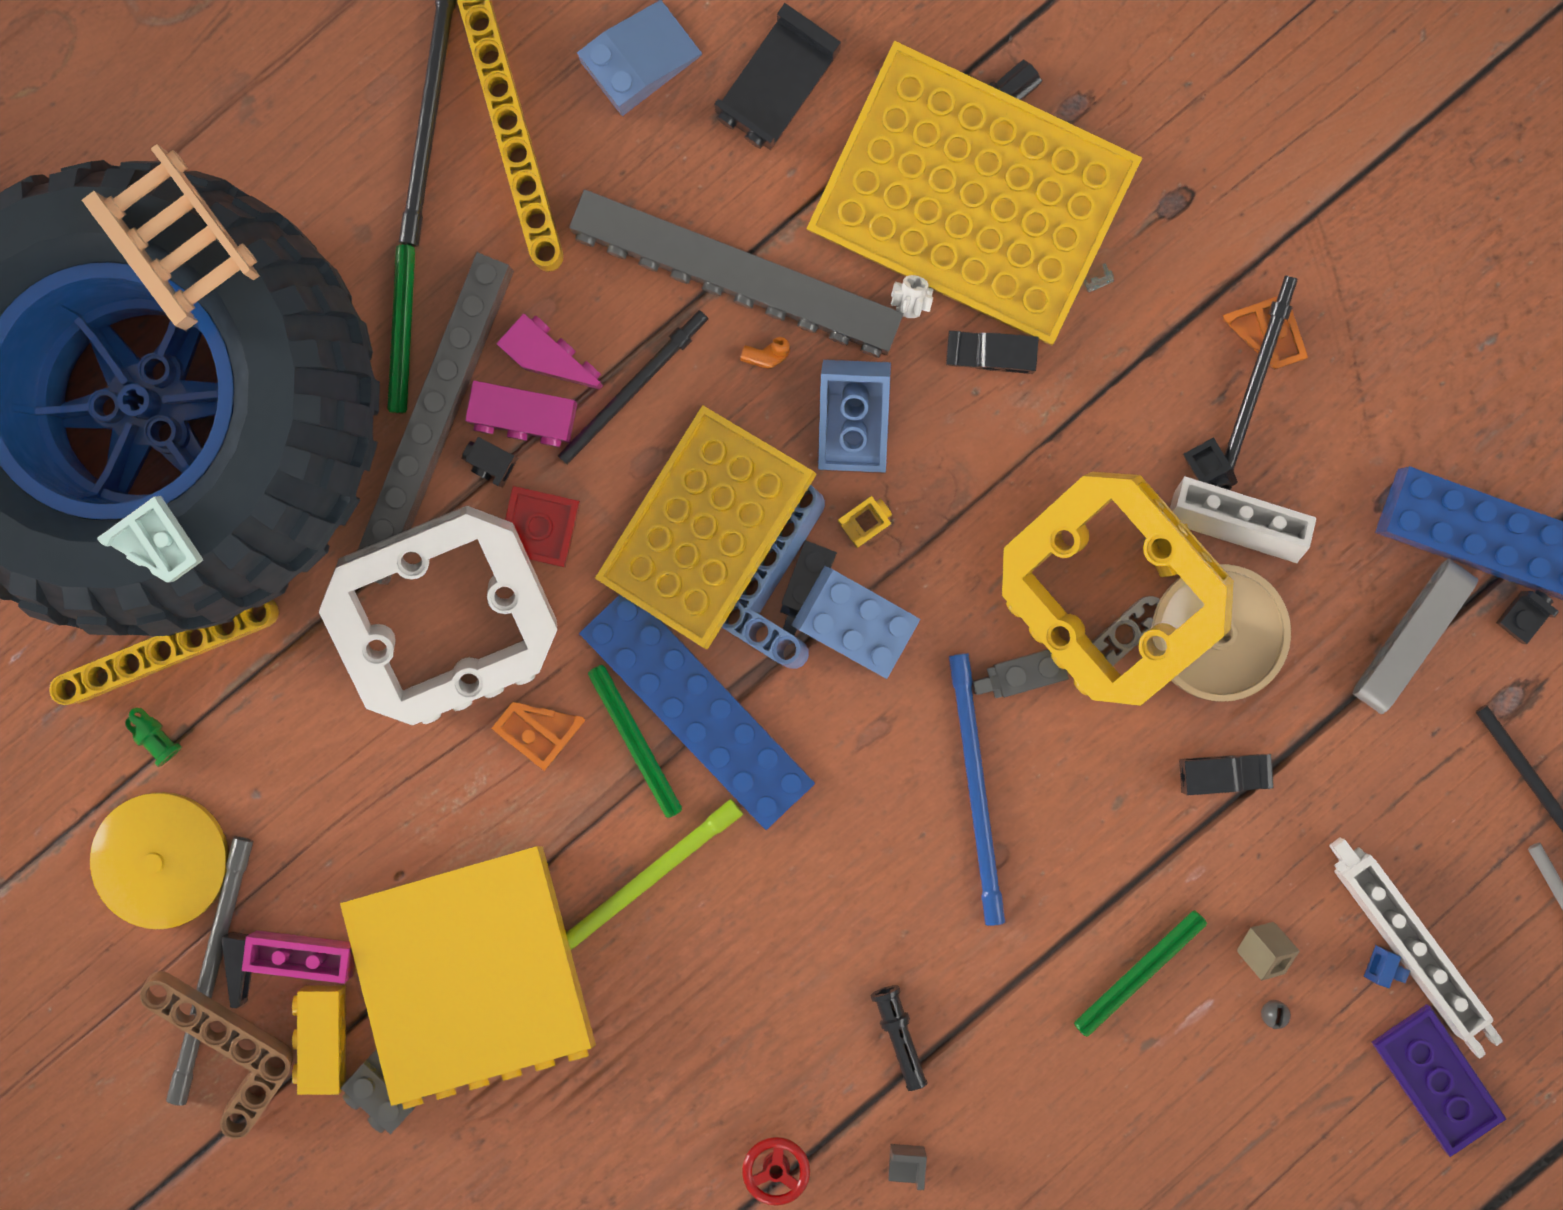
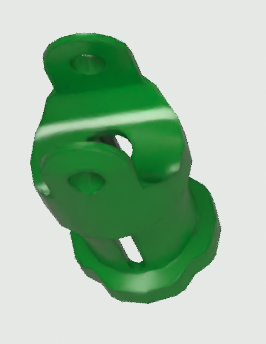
(149, 734)

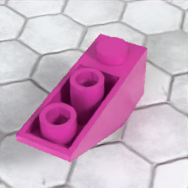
(540, 354)

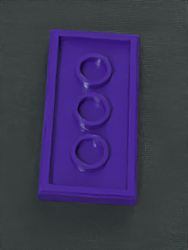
(1438, 1080)

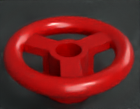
(776, 1158)

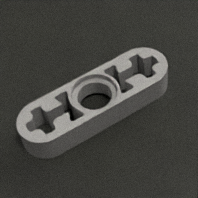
(1137, 610)

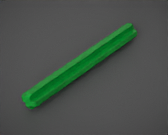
(401, 329)
(635, 741)
(1140, 973)

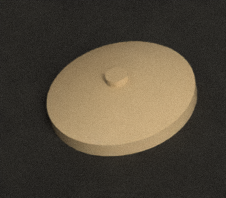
(1247, 654)

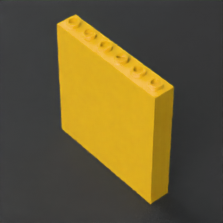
(468, 977)

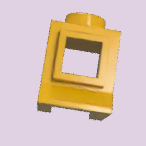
(852, 528)

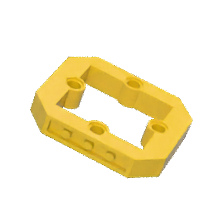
(1079, 656)

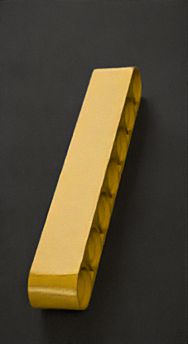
(150, 658)

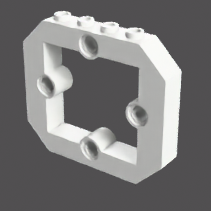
(371, 668)

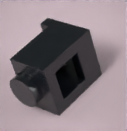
(489, 461)

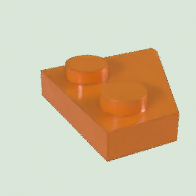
(1252, 324)
(537, 731)

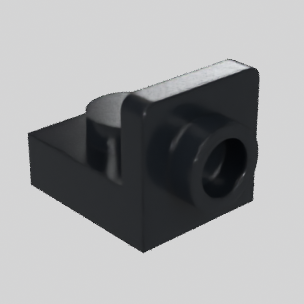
(1211, 465)
(1527, 615)

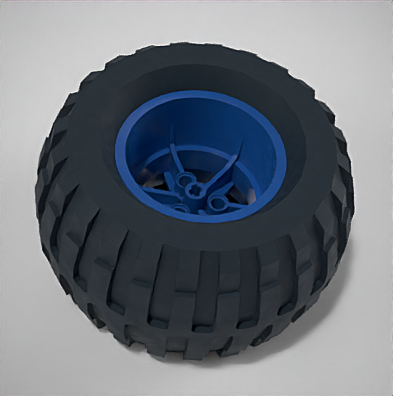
(286, 406)

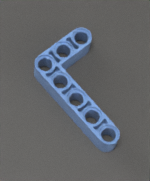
(768, 579)

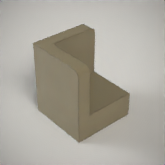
(1267, 950)

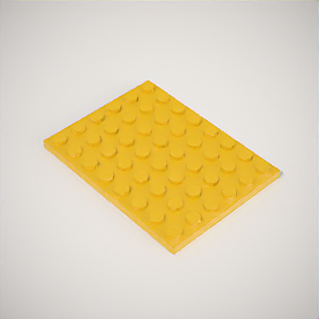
(973, 196)

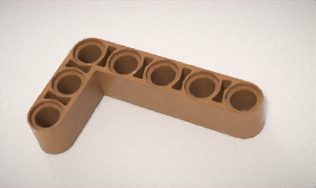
(226, 1043)

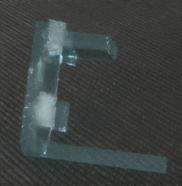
(1097, 283)

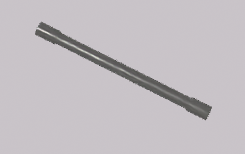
(236, 866)

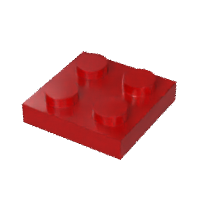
(543, 524)

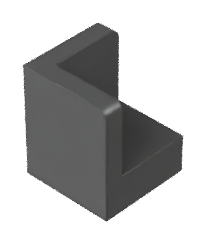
(907, 1164)

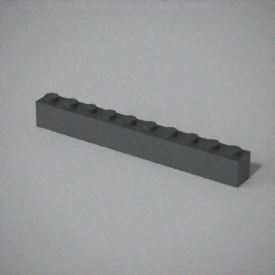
(736, 273)
(439, 401)

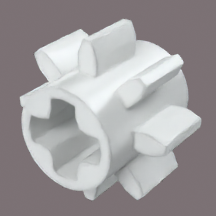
(912, 296)

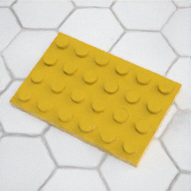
(705, 526)

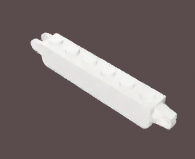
(1415, 945)

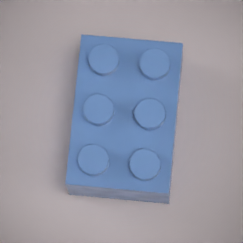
(855, 622)

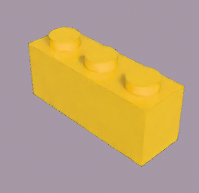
(320, 1039)

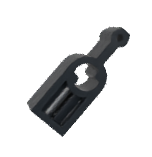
(992, 351)
(1225, 774)

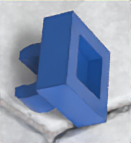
(1385, 967)

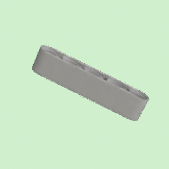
(1415, 636)

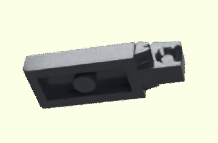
(807, 570)

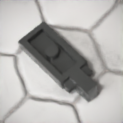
(1021, 675)

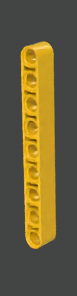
(512, 139)

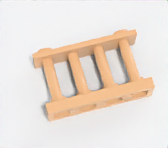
(134, 241)

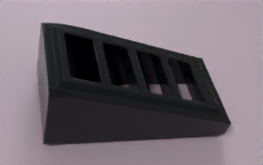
(237, 980)

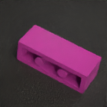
(521, 413)
(298, 957)

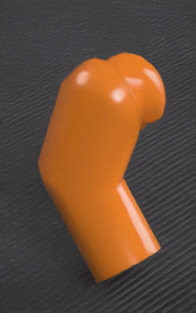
(769, 356)

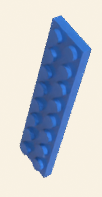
(698, 710)

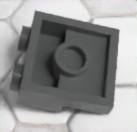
(368, 1090)

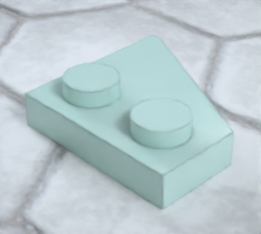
(154, 540)

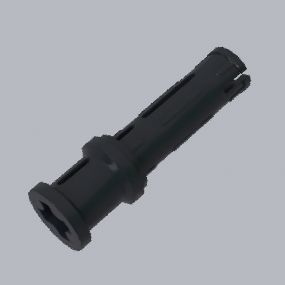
(895, 1023)

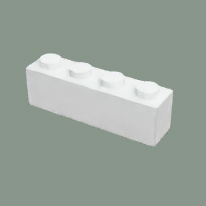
(1243, 519)

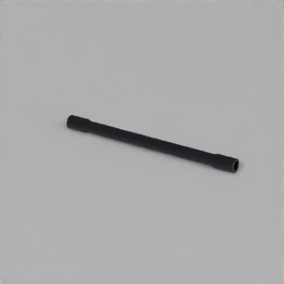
(412, 216)

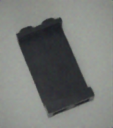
(778, 78)

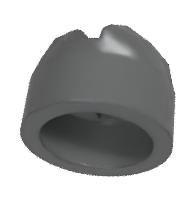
(1269, 1014)

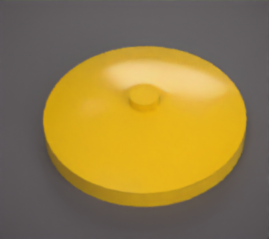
(159, 860)

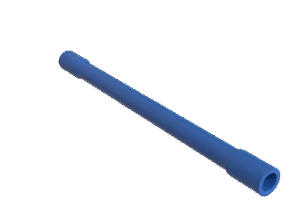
(991, 894)

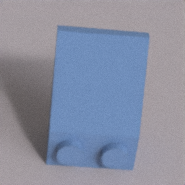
(638, 56)
(854, 415)

